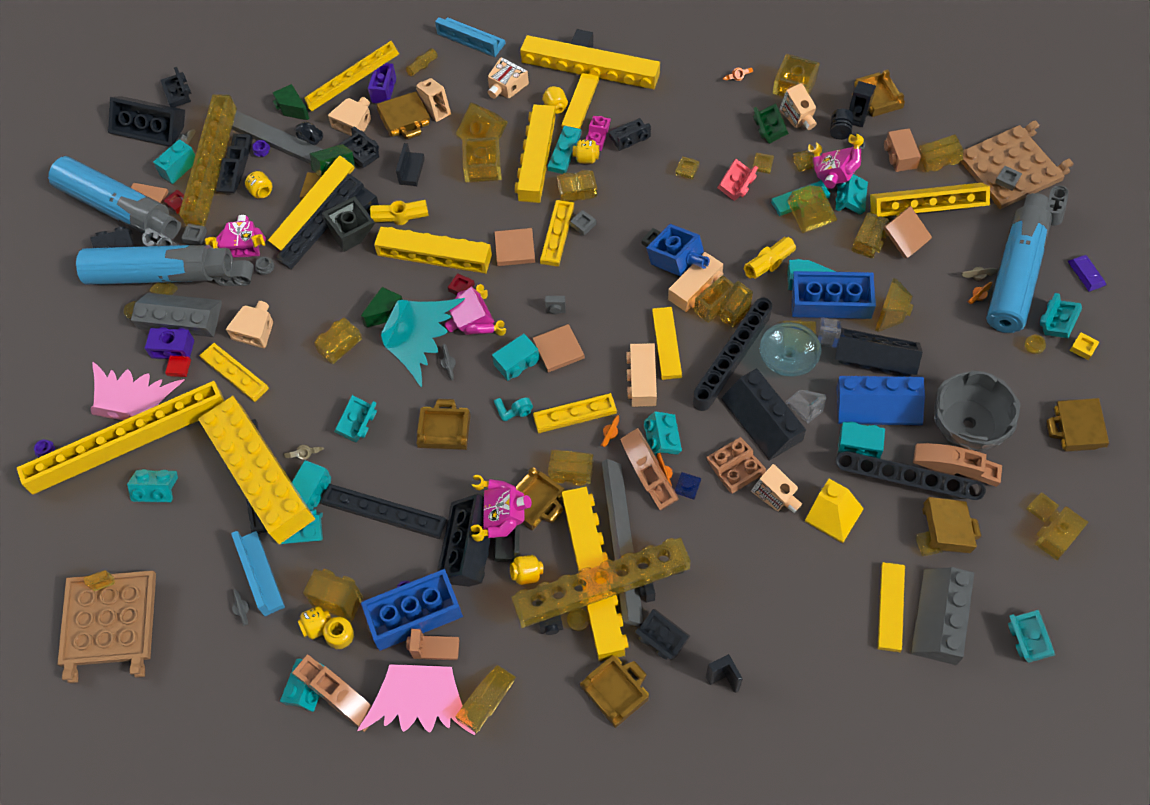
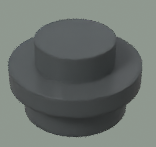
(264, 265)

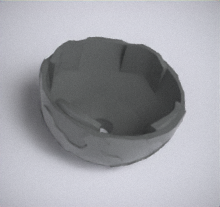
(983, 402)

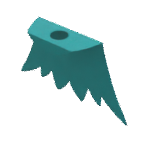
(414, 331)

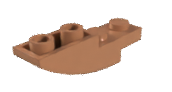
(958, 460)
(648, 469)
(333, 690)

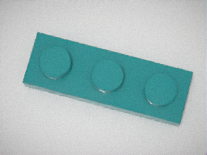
(564, 150)

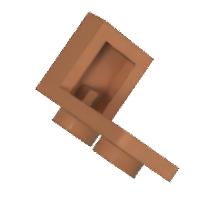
(432, 646)

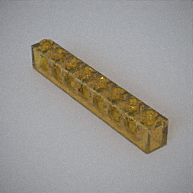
(208, 160)
(594, 592)

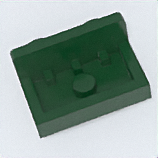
(771, 123)

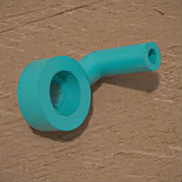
(519, 408)

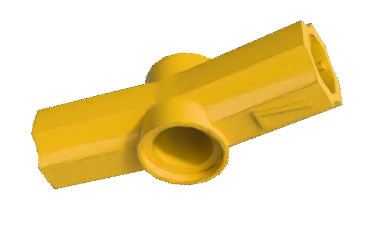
(399, 212)
(769, 258)

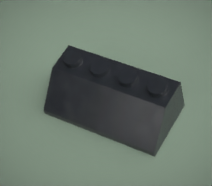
(145, 120)
(879, 352)
(764, 414)
(460, 553)

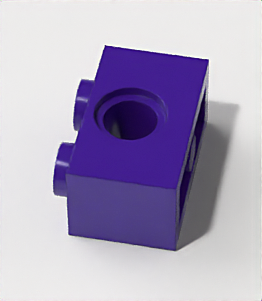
(382, 83)
(169, 342)

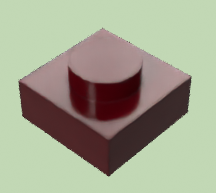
(174, 201)
(460, 283)

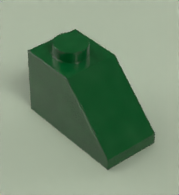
(290, 103)
(380, 308)

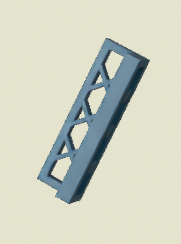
(469, 36)
(258, 572)

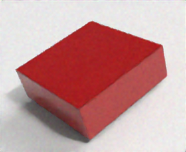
(178, 366)

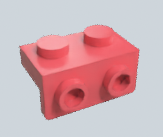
(737, 179)

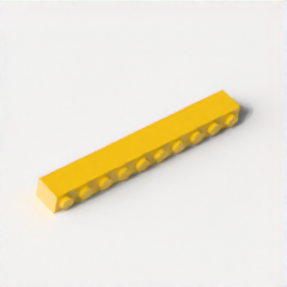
(119, 438)

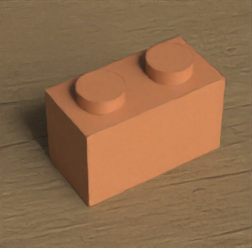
(902, 150)

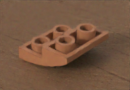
(907, 232)
(736, 465)

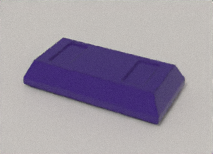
(1087, 273)

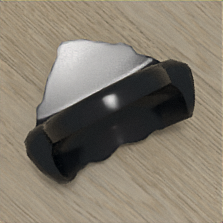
(307, 131)

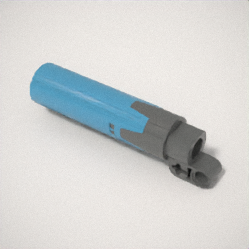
(115, 200)
(1023, 259)
(162, 264)

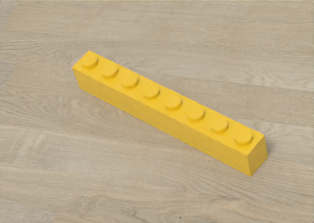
(591, 61)
(588, 553)

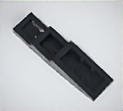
(234, 163)

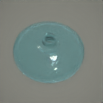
(790, 340)

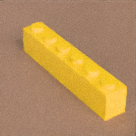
(536, 153)
(930, 199)
(433, 249)

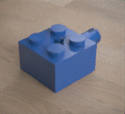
(677, 250)

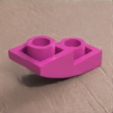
(598, 130)

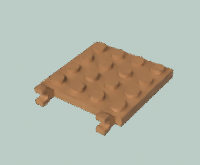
(1019, 152)
(107, 623)

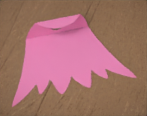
(126, 398)
(415, 693)

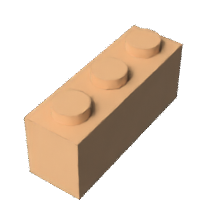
(694, 282)
(642, 375)

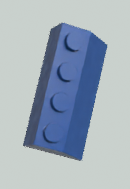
(833, 294)
(881, 400)
(416, 605)

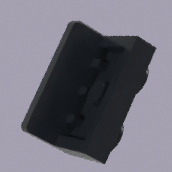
(175, 89)
(630, 134)
(363, 148)
(119, 238)
(662, 635)

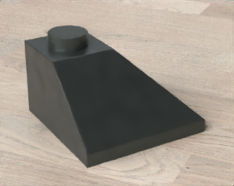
(348, 223)

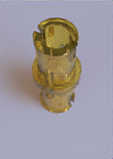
(421, 62)

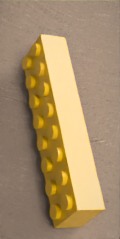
(256, 470)

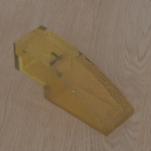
(485, 698)

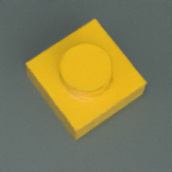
(1084, 346)

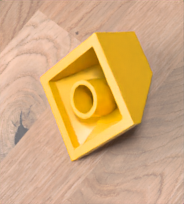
(834, 511)

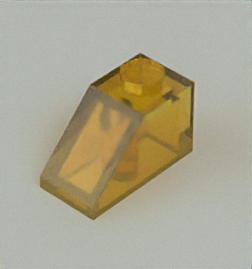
(736, 304)

